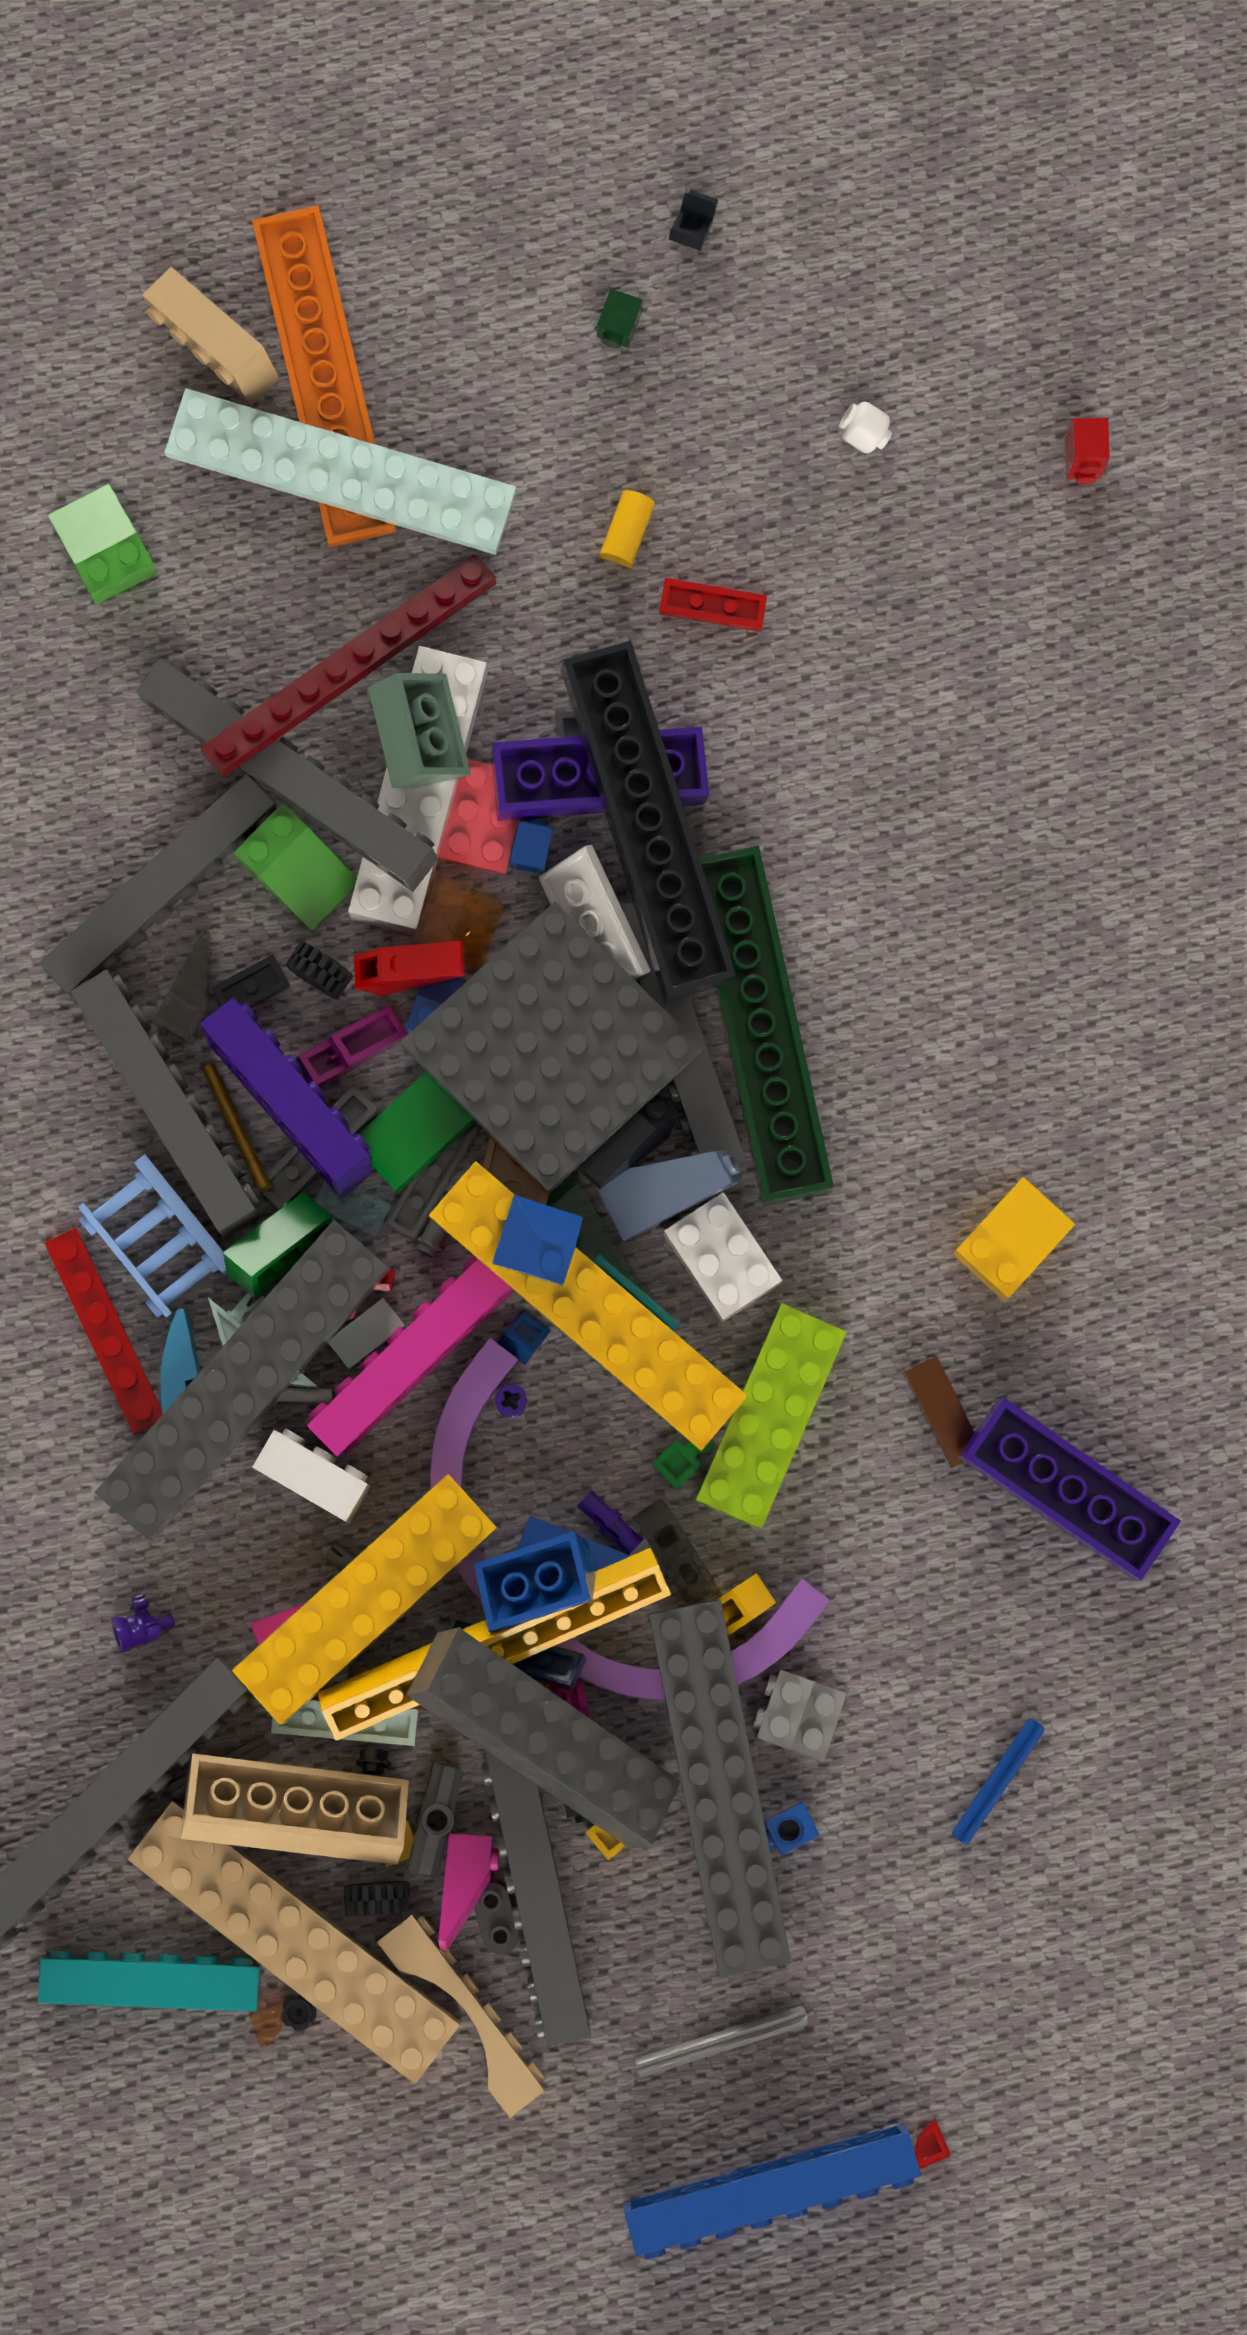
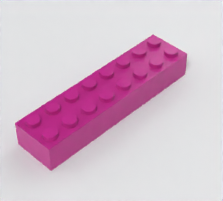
(409, 1357)

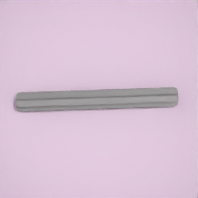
(720, 2041)

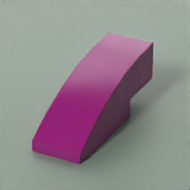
(351, 1047)

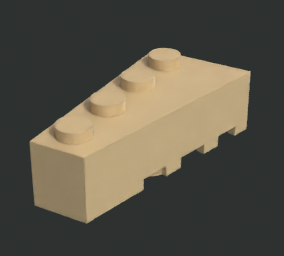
(211, 336)

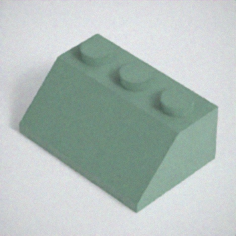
(418, 729)

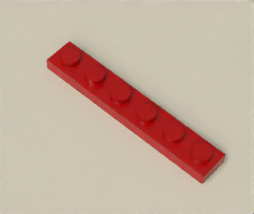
(105, 1330)

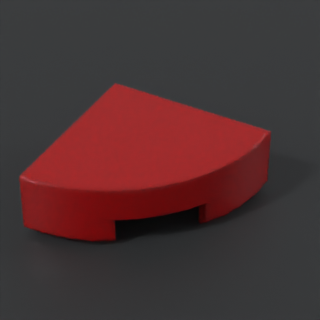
(930, 2146)

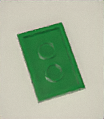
(414, 1131)

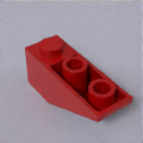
(407, 967)

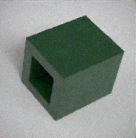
(619, 319)

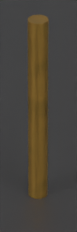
(236, 1127)

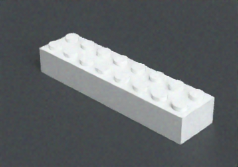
(425, 809)

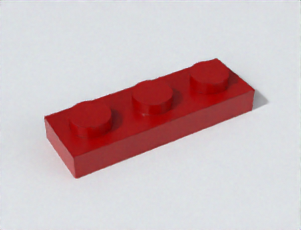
(713, 604)

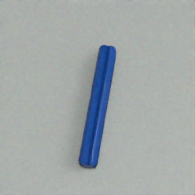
(998, 1781)

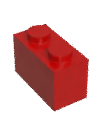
(1087, 449)

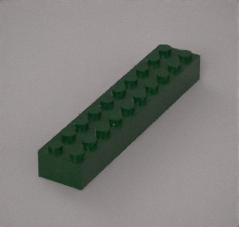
(765, 1035)

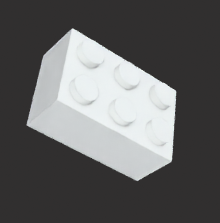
(722, 1257)
(313, 1474)

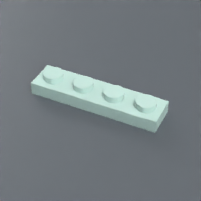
(311, 1722)

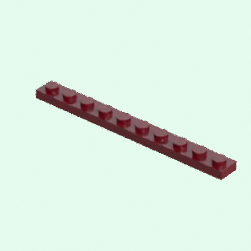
(348, 665)

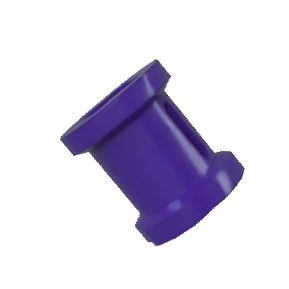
(514, 1390)

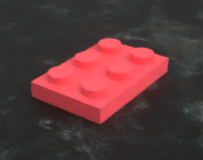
(472, 830)

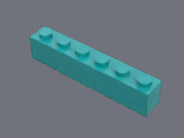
(149, 1982)

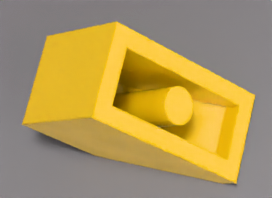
(745, 1603)

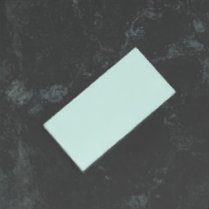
(365, 1333)

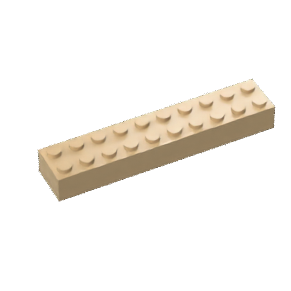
(298, 1945)

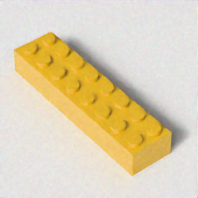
(364, 1599)

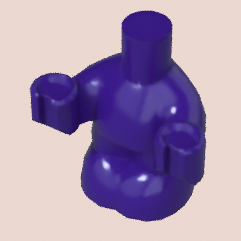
(139, 1628)

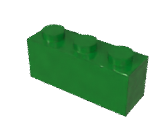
(275, 1244)

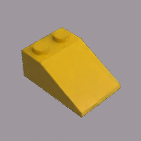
(1013, 1239)

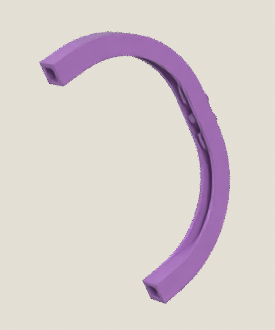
(449, 1450)

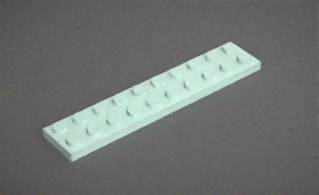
(340, 471)

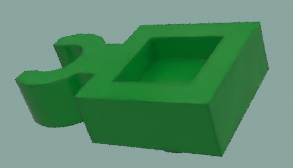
(679, 1462)

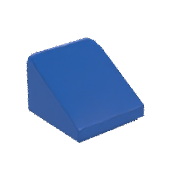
(523, 1337)

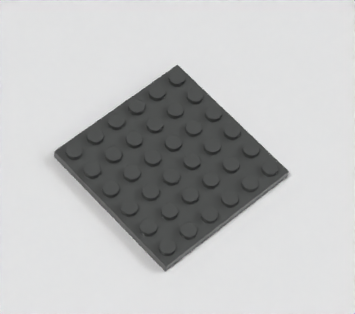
(551, 1047)

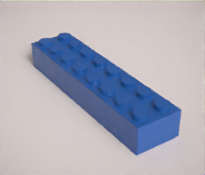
(771, 2190)

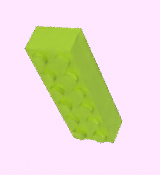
(772, 1417)

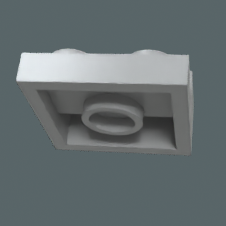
(799, 1714)

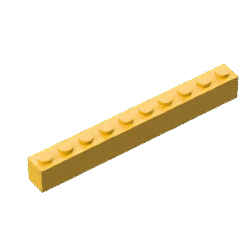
(383, 1690)

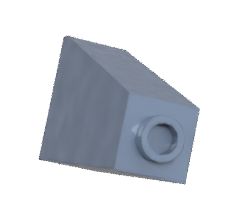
(662, 1190)

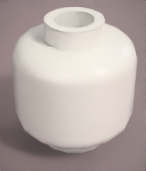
(865, 427)

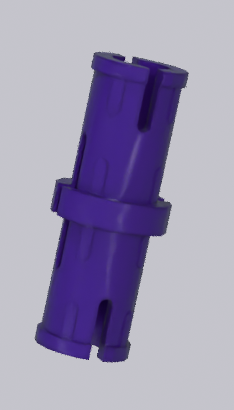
(610, 1522)

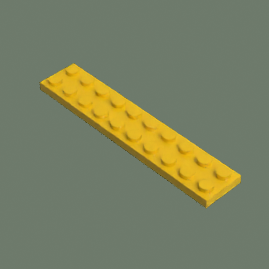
(598, 1317)

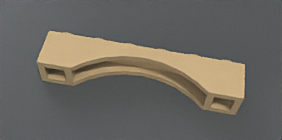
(416, 1953)

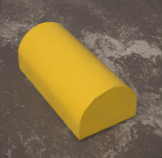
(627, 528)

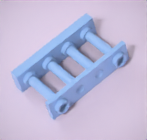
(168, 1205)

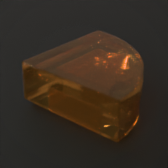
(267, 2022)

